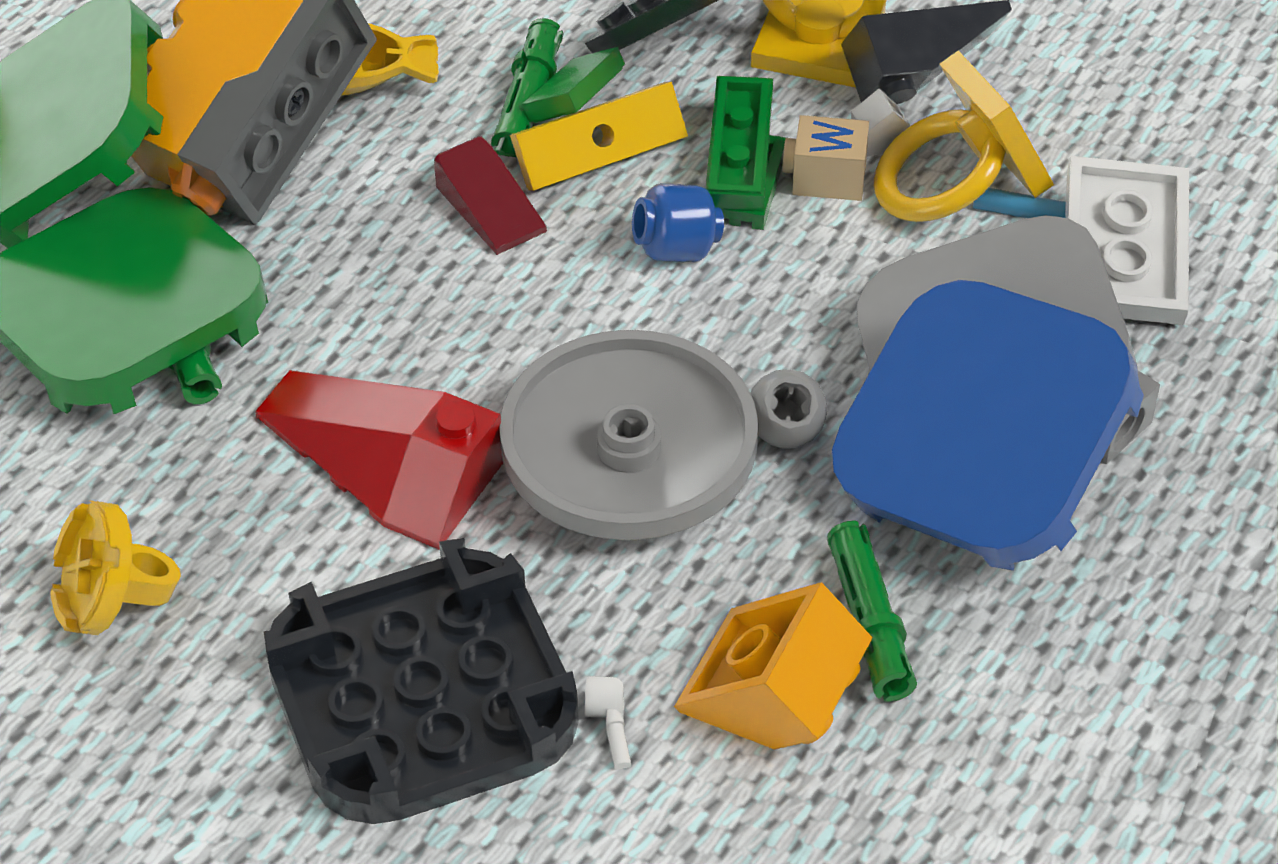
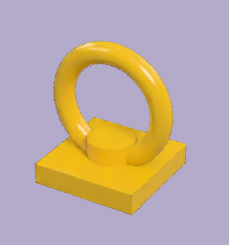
(807, 37)
(987, 128)

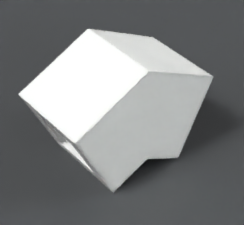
(884, 120)

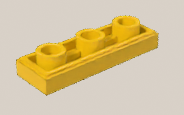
(627, 125)

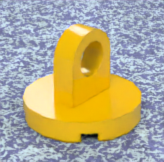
(105, 569)

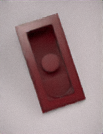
(487, 195)

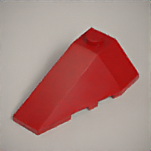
(397, 448)

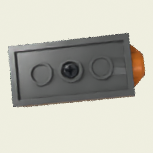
(246, 95)

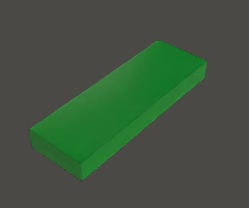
(740, 142)

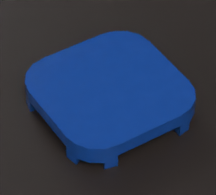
(986, 420)

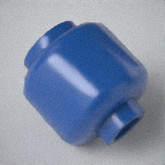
(677, 223)

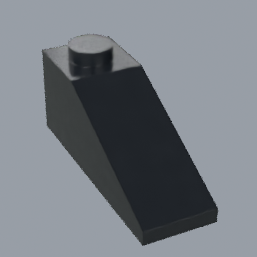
(906, 48)

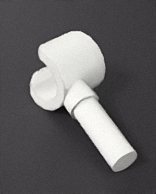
(606, 699)

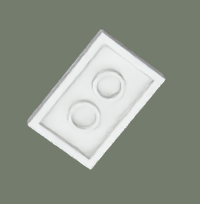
(1141, 231)

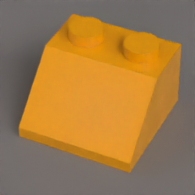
(778, 668)

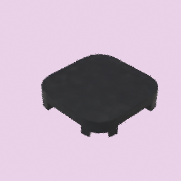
(421, 685)

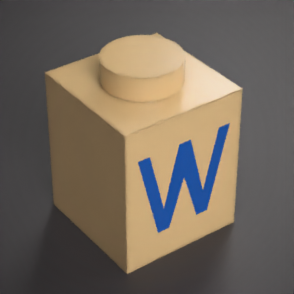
(828, 157)

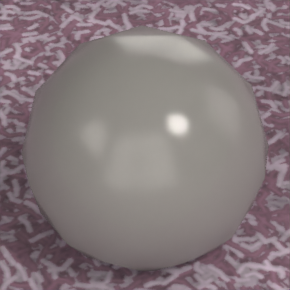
(789, 408)

